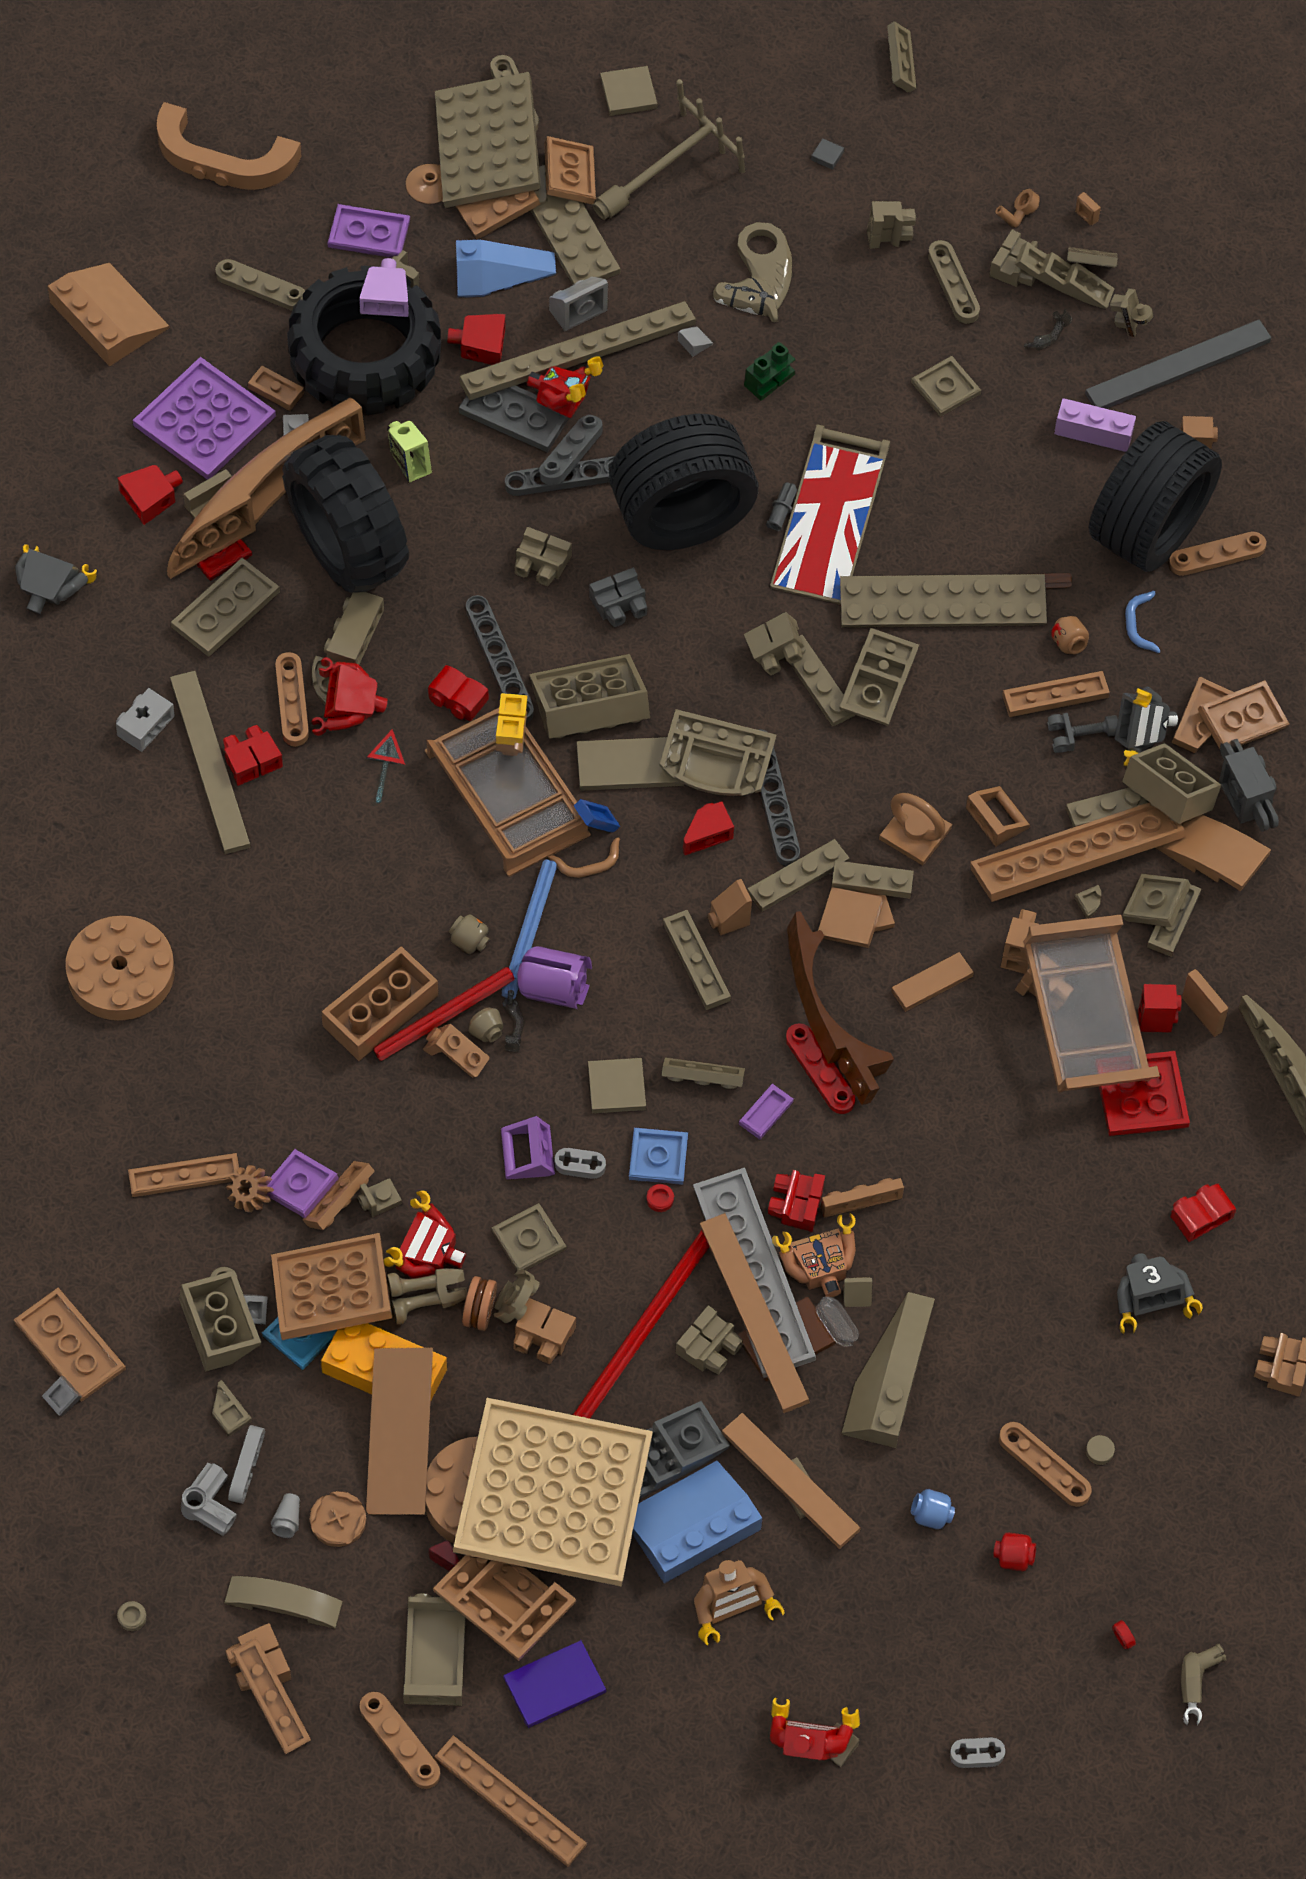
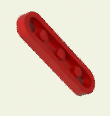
(823, 1075)

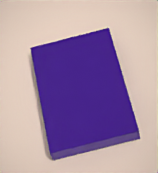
(554, 1684)

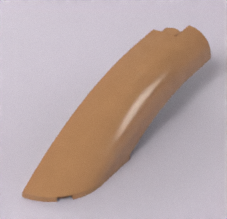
(257, 487)

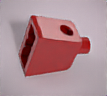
(480, 338)
(149, 491)

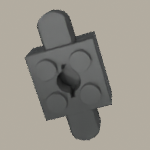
(1248, 785)

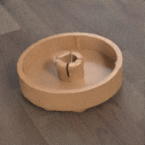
(122, 992)
(447, 1486)

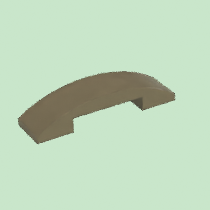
(284, 1599)

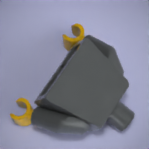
(49, 578)

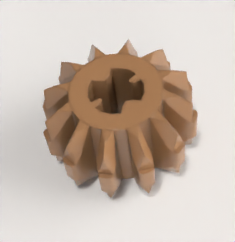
(258, 1191)

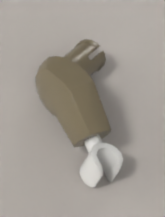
(1192, 1674)

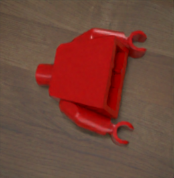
(349, 696)

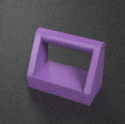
(540, 1149)

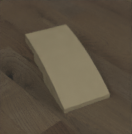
(879, 677)

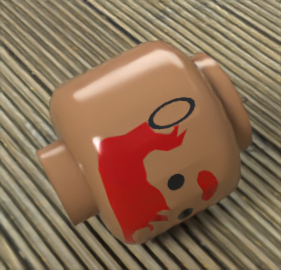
(1070, 635)

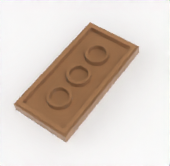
(69, 1343)

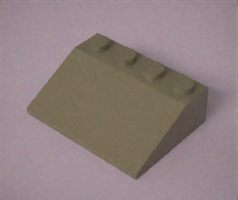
(590, 696)

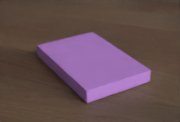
(368, 231)

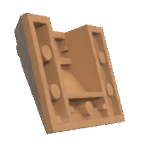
(504, 1601)

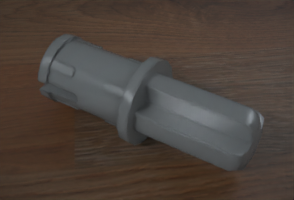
(781, 506)

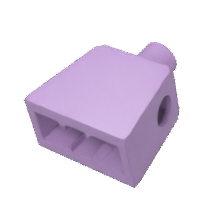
(385, 290)

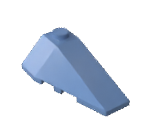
(496, 266)

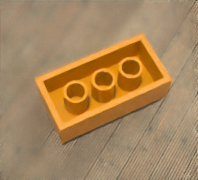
(352, 1356)

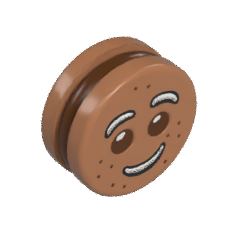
(479, 1303)

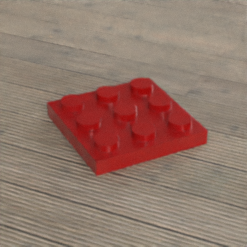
(1145, 1104)

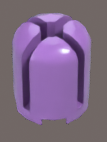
(554, 976)

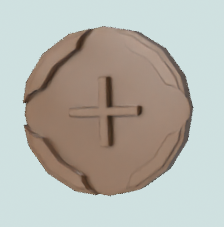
(338, 1519)

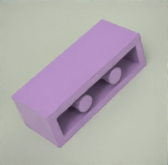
(1095, 425)

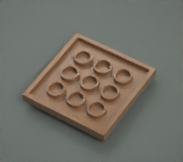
(331, 1286)

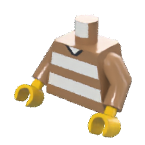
(730, 1592)

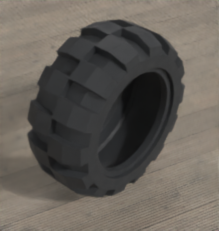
(369, 383)
(345, 513)

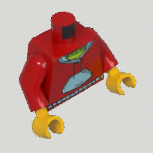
(564, 389)

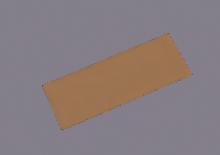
(399, 1431)

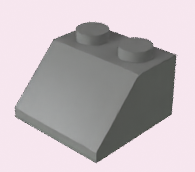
(579, 302)

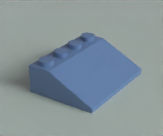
(694, 1521)

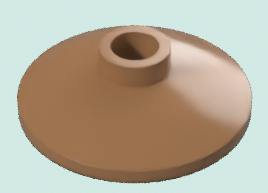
(422, 189)

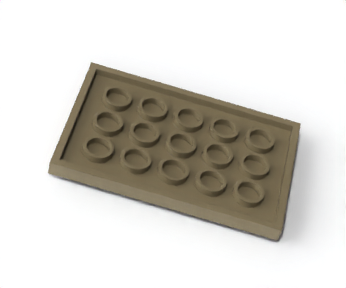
(487, 140)

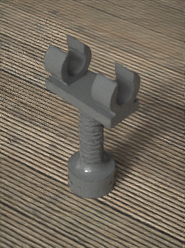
(1067, 743)

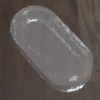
(837, 1321)

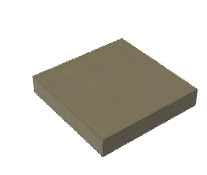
(628, 90)
(1092, 257)
(946, 386)
(1156, 900)
(616, 1085)
(528, 1238)

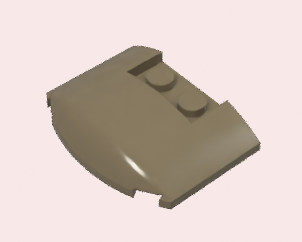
(716, 755)

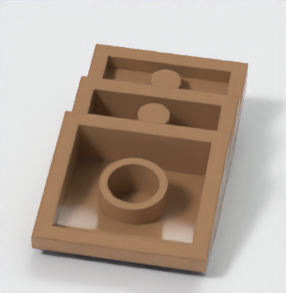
(1217, 851)

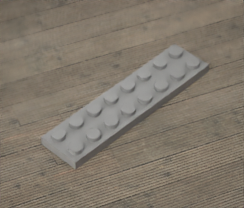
(735, 1197)

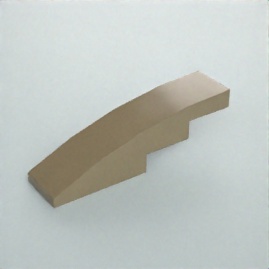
(1062, 276)

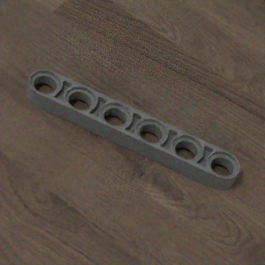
(579, 478)
(496, 660)
(779, 820)

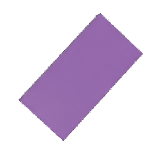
(766, 1111)

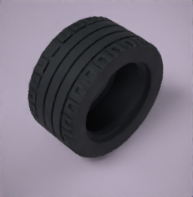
(683, 481)
(1155, 496)

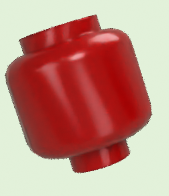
(1015, 1551)

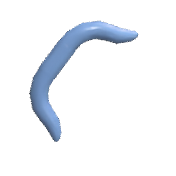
(1131, 622)

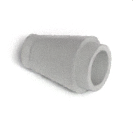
(286, 1518)

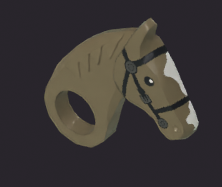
(769, 273)

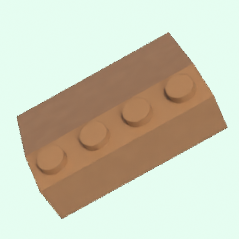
(106, 311)

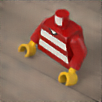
(427, 1243)
(810, 1739)

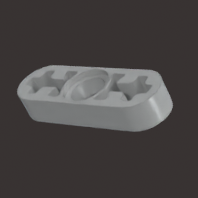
(246, 1460)

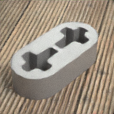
(580, 1163)
(979, 1759)

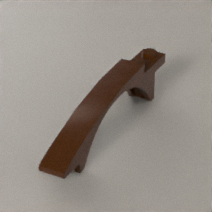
(855, 1059)

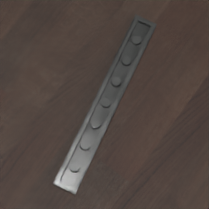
(1178, 365)

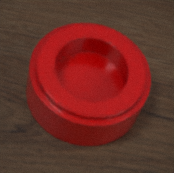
(660, 1198)
(1123, 1634)

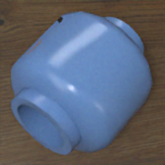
(932, 1509)

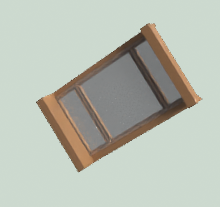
(512, 797)
(1086, 1003)

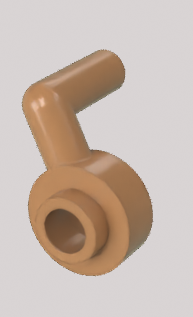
(1025, 203)

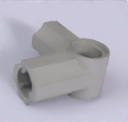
(209, 1511)

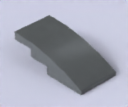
(680, 1446)

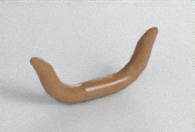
(589, 869)

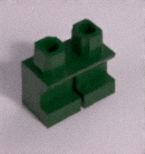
(769, 371)

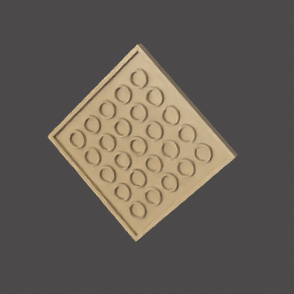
(553, 1492)

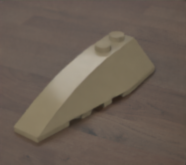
(1281, 1053)
(888, 1376)

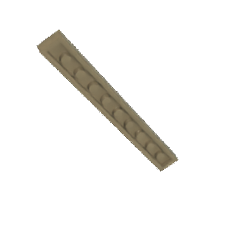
(577, 350)

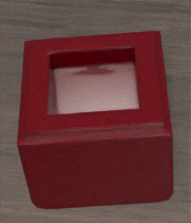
(444, 1555)

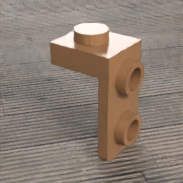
(457, 1048)

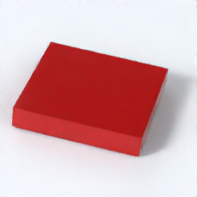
(224, 559)

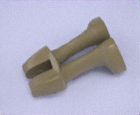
(439, 1281)

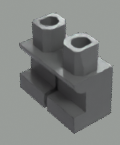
(618, 596)

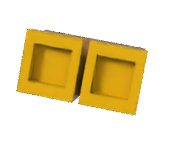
(511, 724)

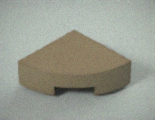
(1089, 900)

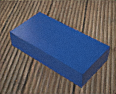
(596, 816)

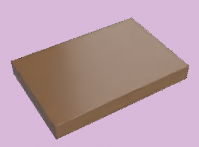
(570, 170)
(1244, 715)

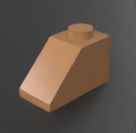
(731, 909)

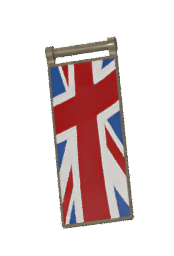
(829, 515)

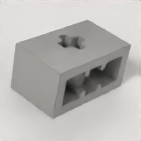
(144, 719)

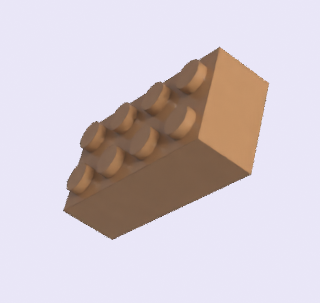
(380, 1003)

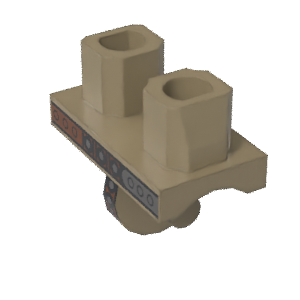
(1130, 312)

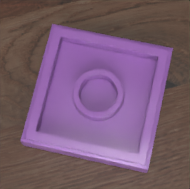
(301, 1183)

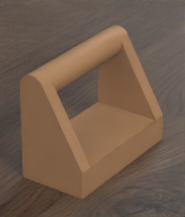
(989, 822)

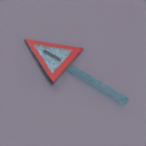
(388, 752)

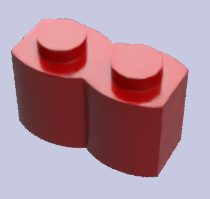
(458, 693)
(1202, 1212)

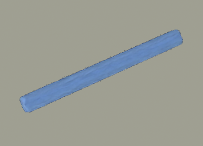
(531, 921)

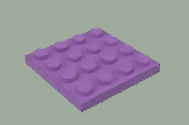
(204, 418)

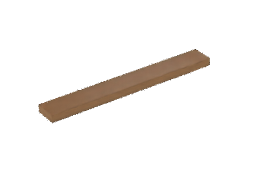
(754, 1313)

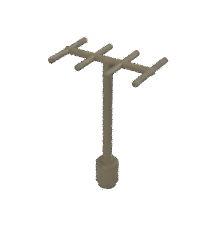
(617, 197)

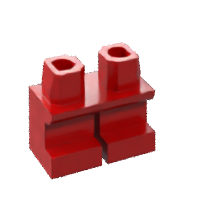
(252, 755)
(801, 1200)

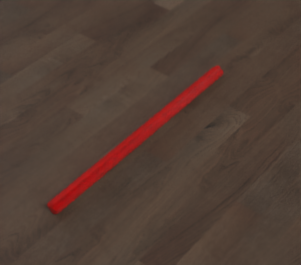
(643, 1327)

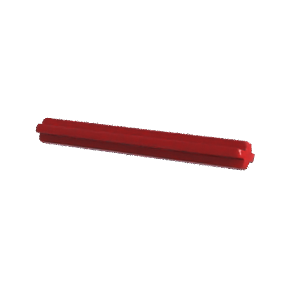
(443, 1013)

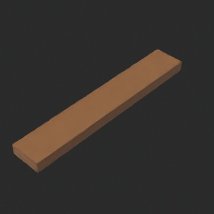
(791, 1480)
(510, 1801)

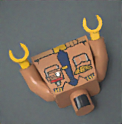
(820, 1258)

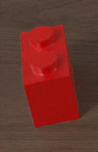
(1158, 1008)

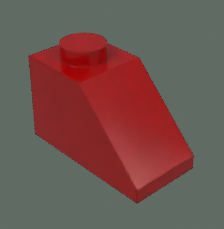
(708, 828)

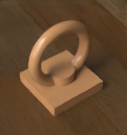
(914, 828)

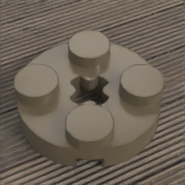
(514, 1296)

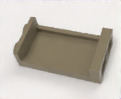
(434, 1652)

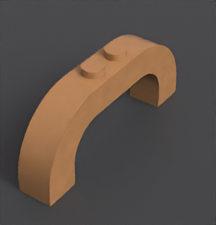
(221, 167)

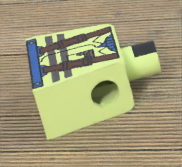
(406, 439)

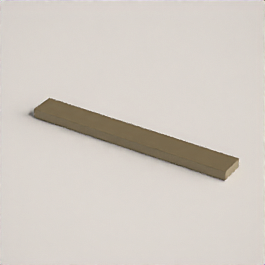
(210, 762)

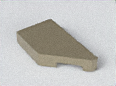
(229, 1411)

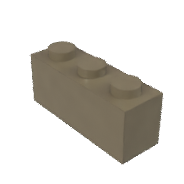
(355, 627)

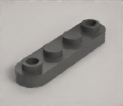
(571, 450)

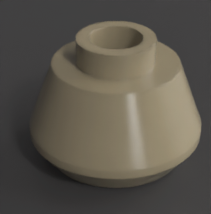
(486, 1025)

